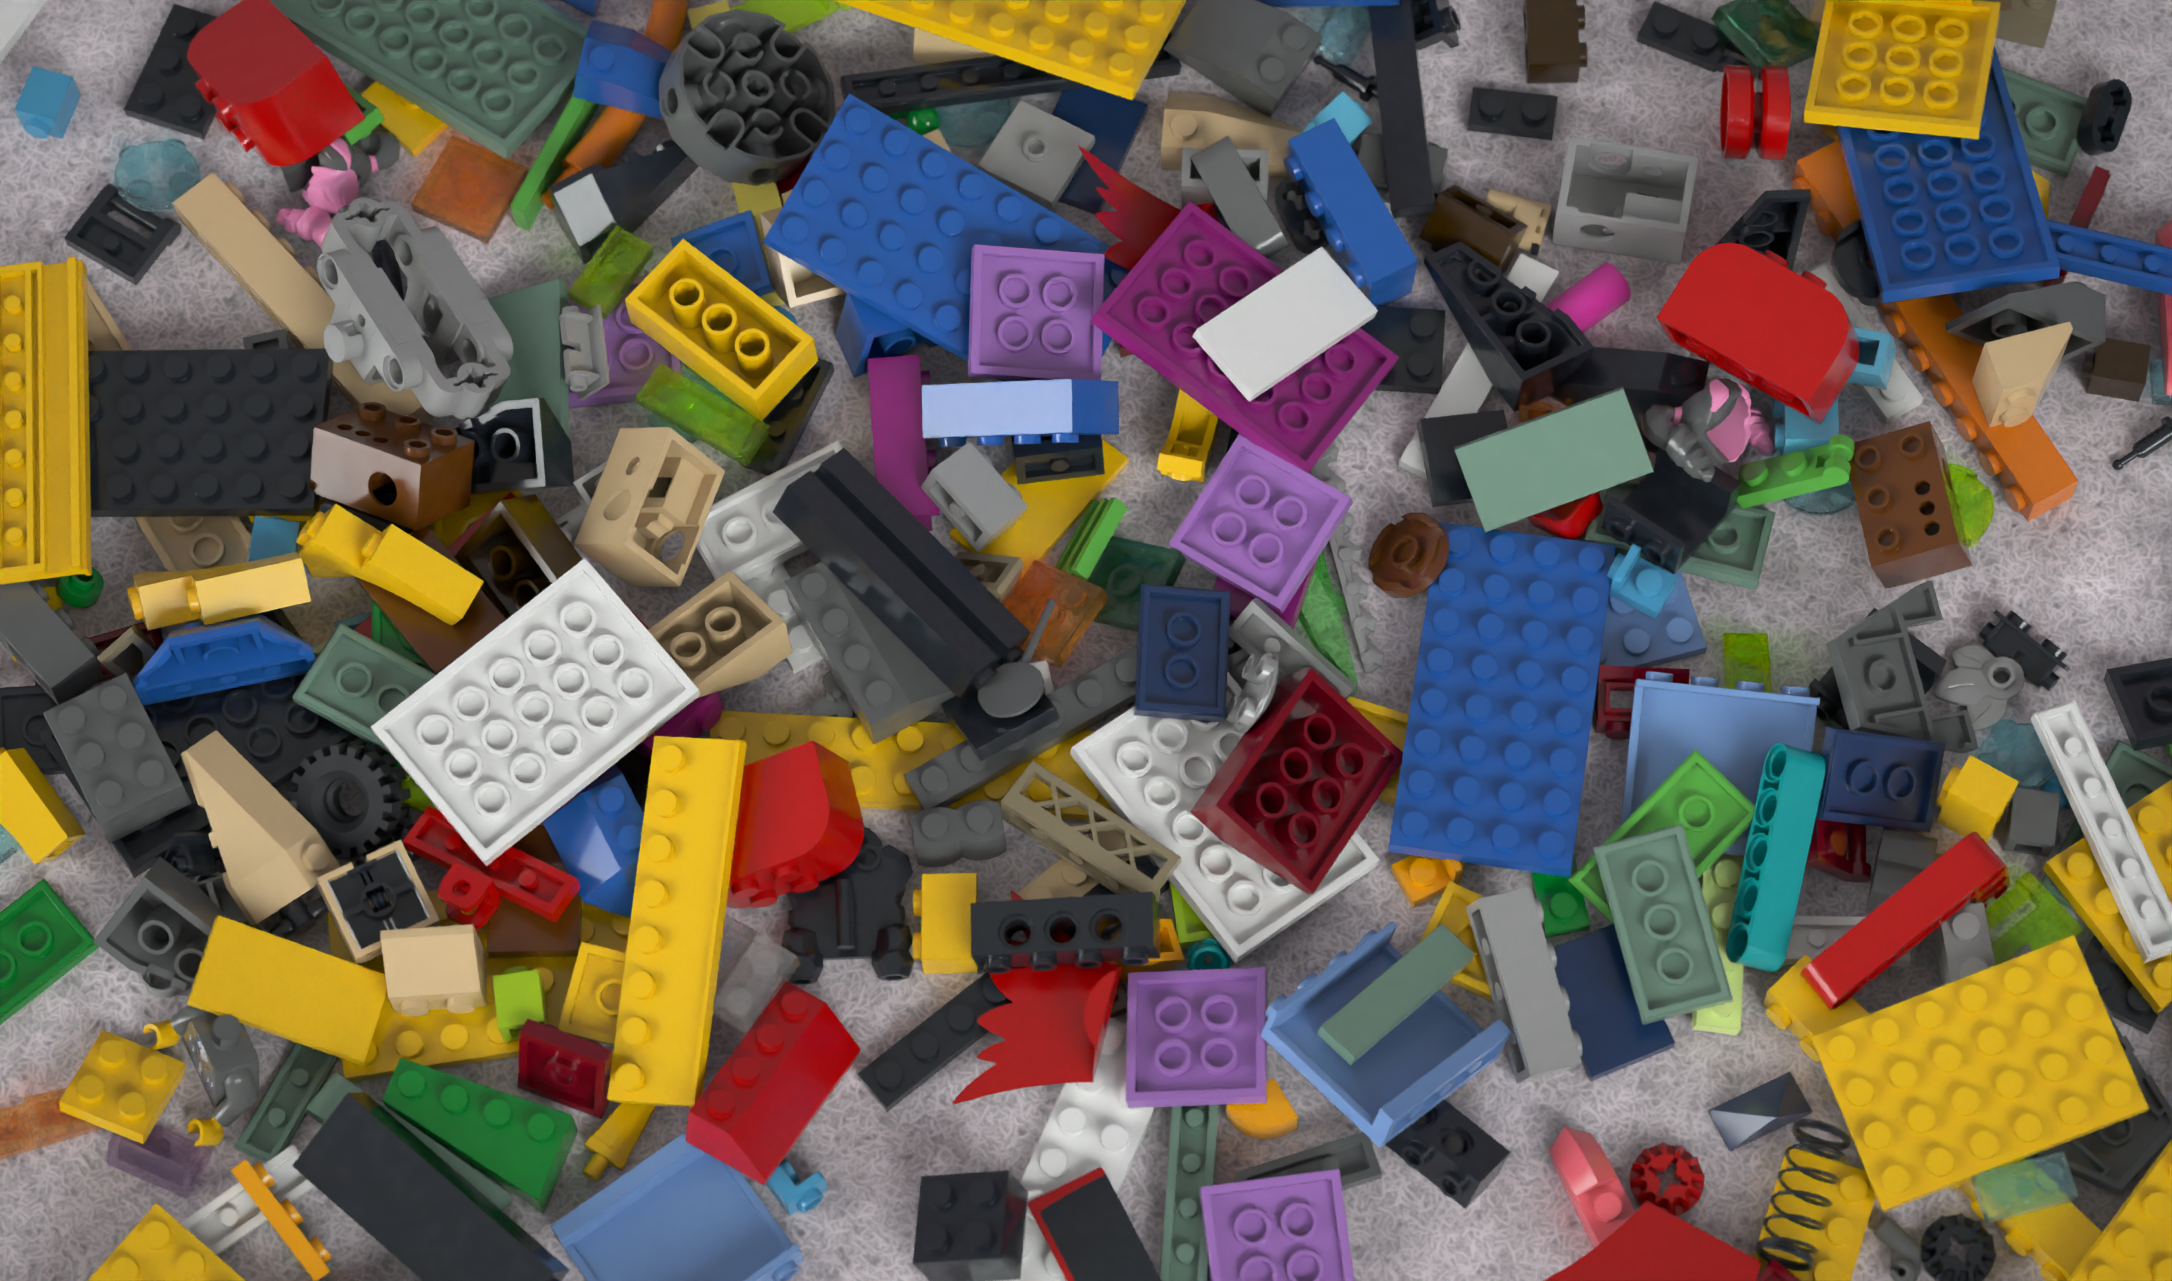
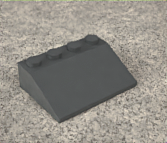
(868, 661)

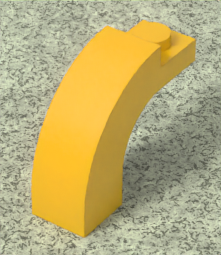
(1189, 442)

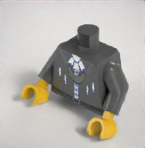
(222, 1060)

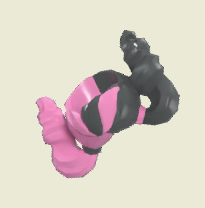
(337, 182)
(1709, 428)

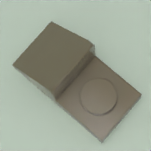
(995, 572)

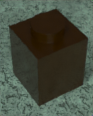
(2116, 369)

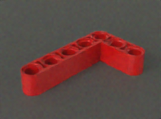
(1960, 875)

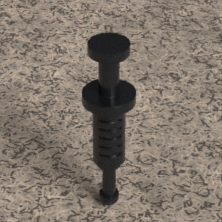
(1365, 86)
(2148, 443)

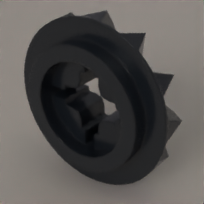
(1965, 1230)

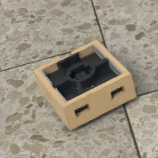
(361, 896)

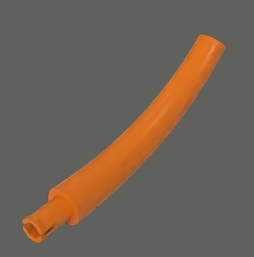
(617, 127)

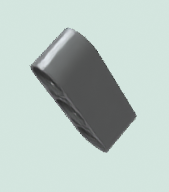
(1239, 197)

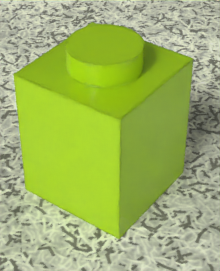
(517, 997)

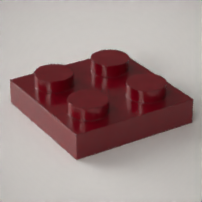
(564, 1068)

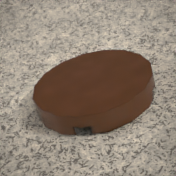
(1409, 555)

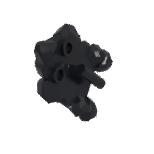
(854, 916)

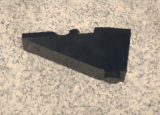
(1772, 224)

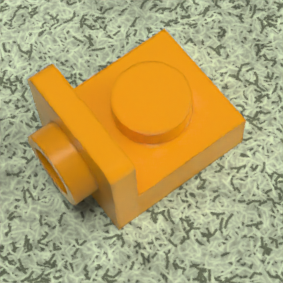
(1425, 877)

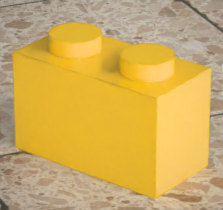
(1975, 798)
(945, 923)

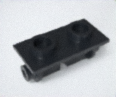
(2039, 659)
(193, 854)

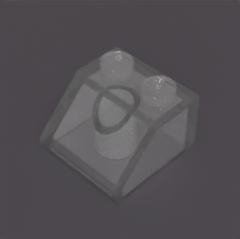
(748, 974)

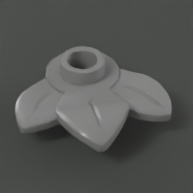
(1974, 684)

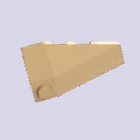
(1204, 119)
(262, 838)

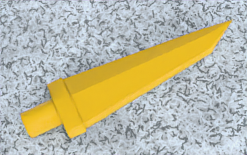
(616, 1138)

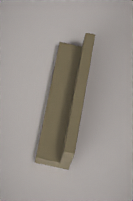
(1072, 843)

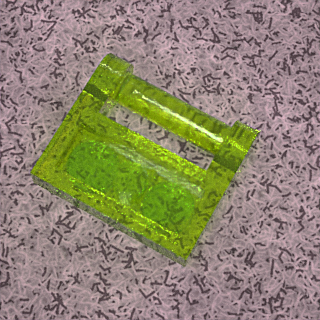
(2039, 928)

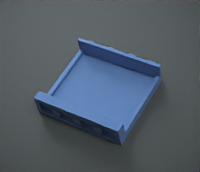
(1723, 724)
(1401, 1074)
(677, 1221)

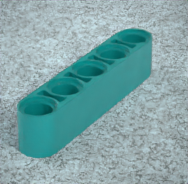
(1775, 857)

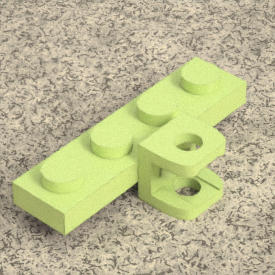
(1719, 891)

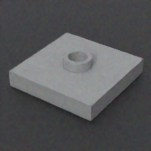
(1036, 154)

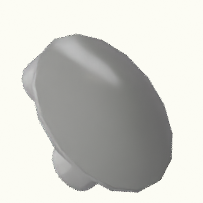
(1257, 693)

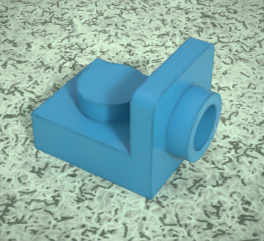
(1640, 583)
(792, 1197)

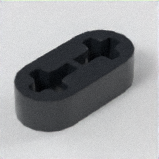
(2104, 117)
(1294, 219)

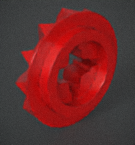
(1677, 1198)

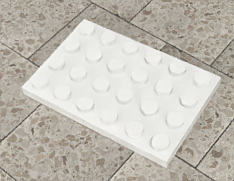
(535, 711)
(1153, 778)

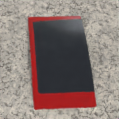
(1092, 1232)

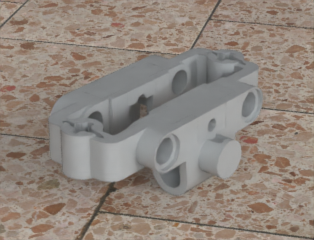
(406, 338)

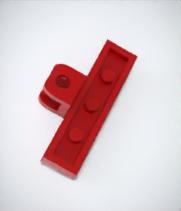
(511, 875)

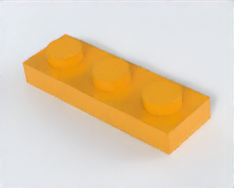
(283, 1218)

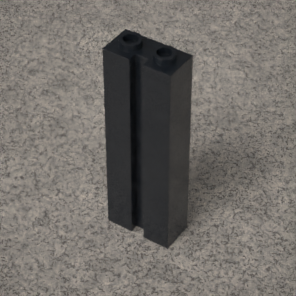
(902, 573)
(417, 1201)

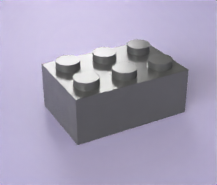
(117, 758)

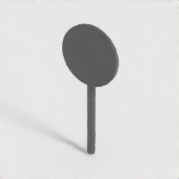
(1016, 684)

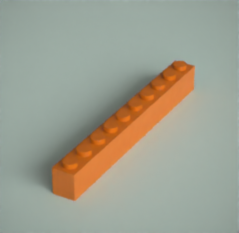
(2020, 455)

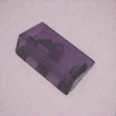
(163, 1160)

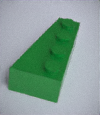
(490, 1130)

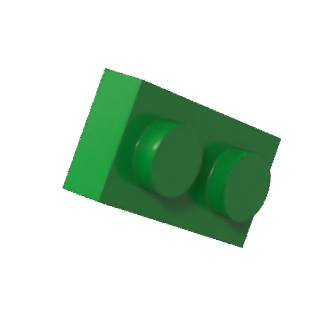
(1561, 904)

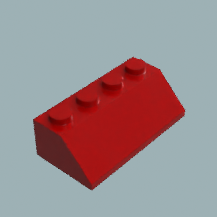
(772, 1084)

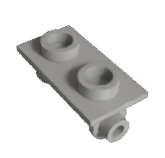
(587, 364)

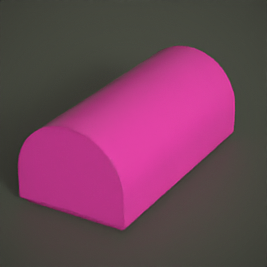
(1593, 296)

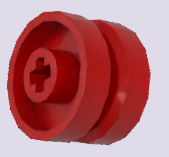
(1758, 112)

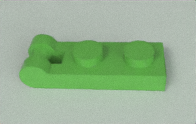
(1796, 472)

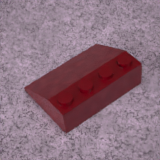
(1299, 781)

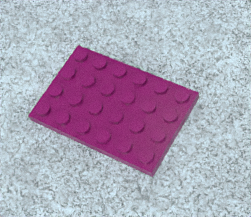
(1193, 277)

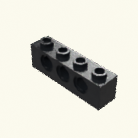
(998, 921)
(1451, 1152)

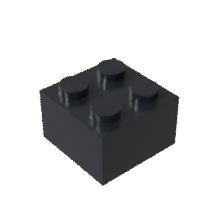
(970, 1227)

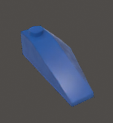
(620, 69)

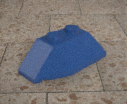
(221, 658)
(600, 841)

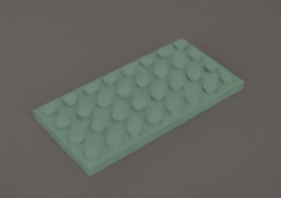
(469, 62)

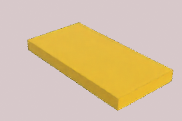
(1050, 511)
(289, 990)

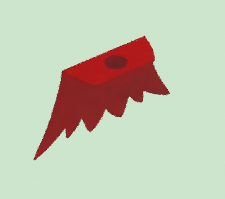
(1138, 217)
(1050, 1027)
(1661, 1248)

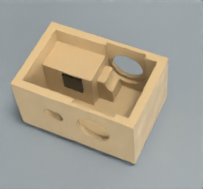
(646, 494)

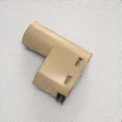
(1528, 211)

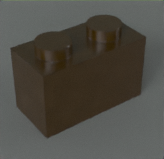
(1553, 41)
(1476, 224)

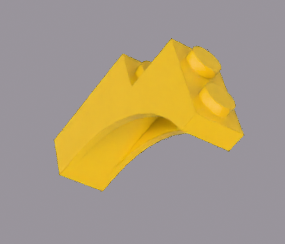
(389, 561)
(218, 592)
(33, 808)

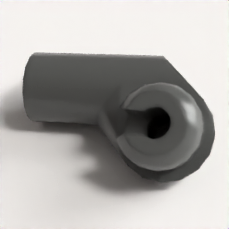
(1904, 1251)

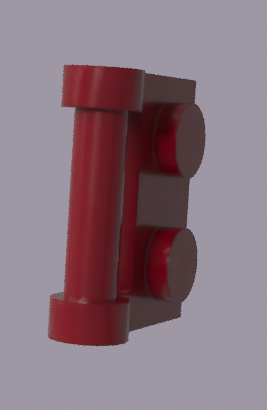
(1830, 848)

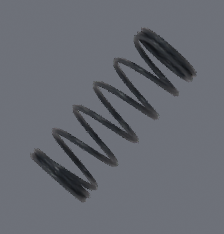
(1788, 1244)

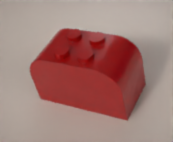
(271, 84)
(1764, 326)
(793, 825)

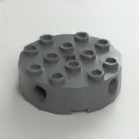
(746, 98)

